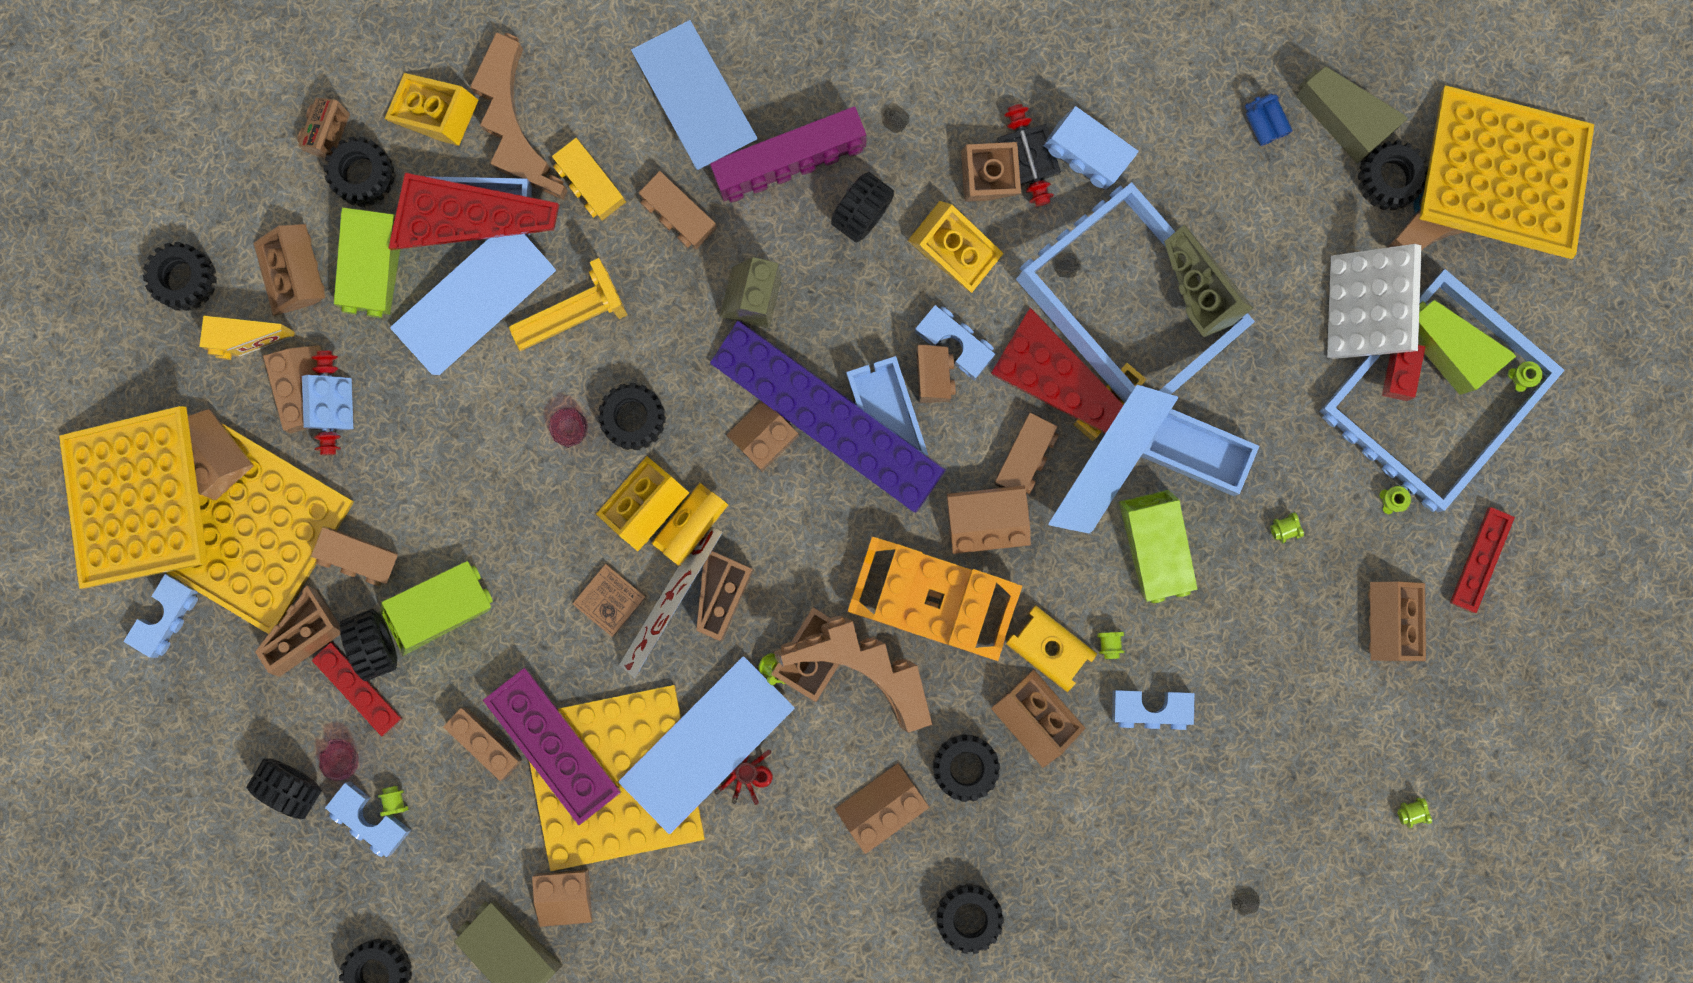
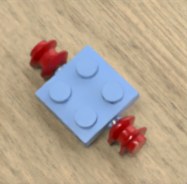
(327, 402)

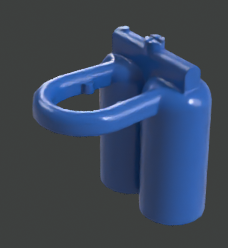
(1267, 119)

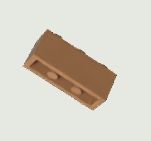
(676, 211)
(1027, 453)
(354, 556)
(482, 743)

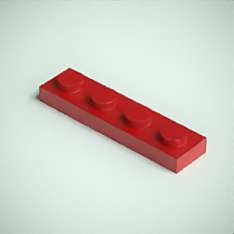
(1482, 560)
(356, 691)

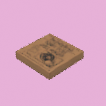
(609, 600)

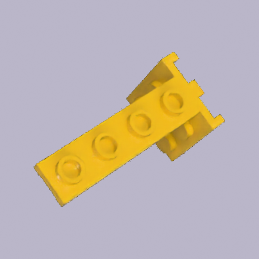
(570, 312)

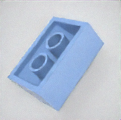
(1090, 148)

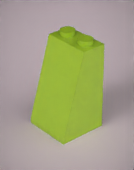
(365, 263)
(1458, 348)
(1159, 545)
(435, 607)

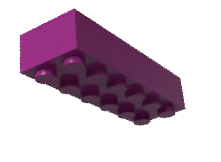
(789, 154)

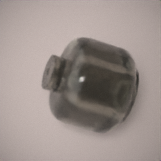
(895, 119)
(1067, 265)
(1246, 901)

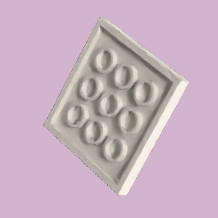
(1374, 302)

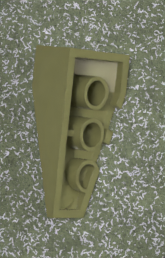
(1208, 292)

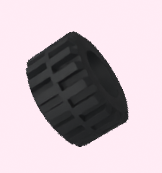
(347, 154)
(1376, 187)
(862, 207)
(196, 288)
(616, 400)
(368, 645)
(284, 788)
(966, 791)
(986, 935)
(377, 950)

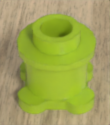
(1519, 375)
(1389, 502)
(1287, 528)
(1111, 644)
(766, 668)
(392, 801)
(1414, 813)

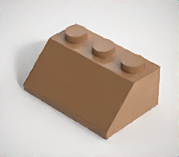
(289, 269)
(285, 376)
(216, 455)
(988, 519)
(1397, 621)
(813, 676)
(1038, 719)
(881, 808)

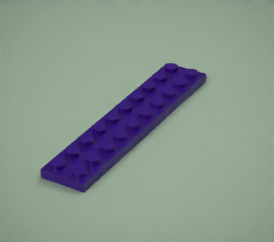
(828, 416)

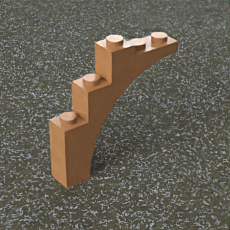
(840, 645)

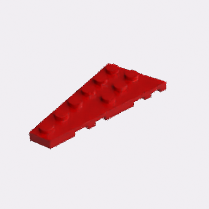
(452, 212)
(1049, 371)

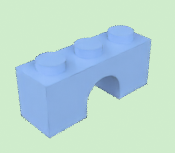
(940, 325)
(176, 600)
(1176, 710)
(348, 809)

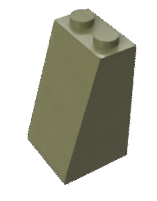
(1349, 112)
(752, 292)
(505, 948)

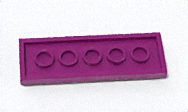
(552, 746)

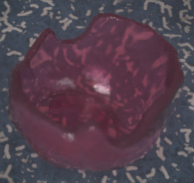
(565, 420)
(331, 763)

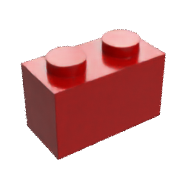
(1403, 374)

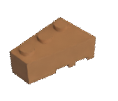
(720, 594)
(300, 633)

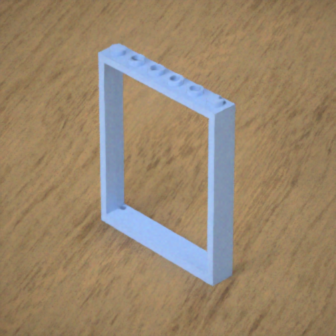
(1500, 328)
(1073, 329)

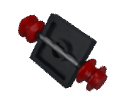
(1033, 157)

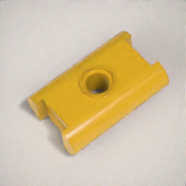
(689, 524)
(1070, 653)

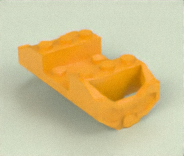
(962, 607)

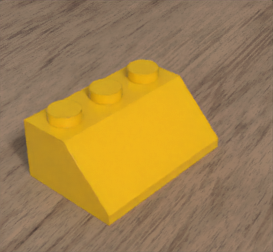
(642, 503)

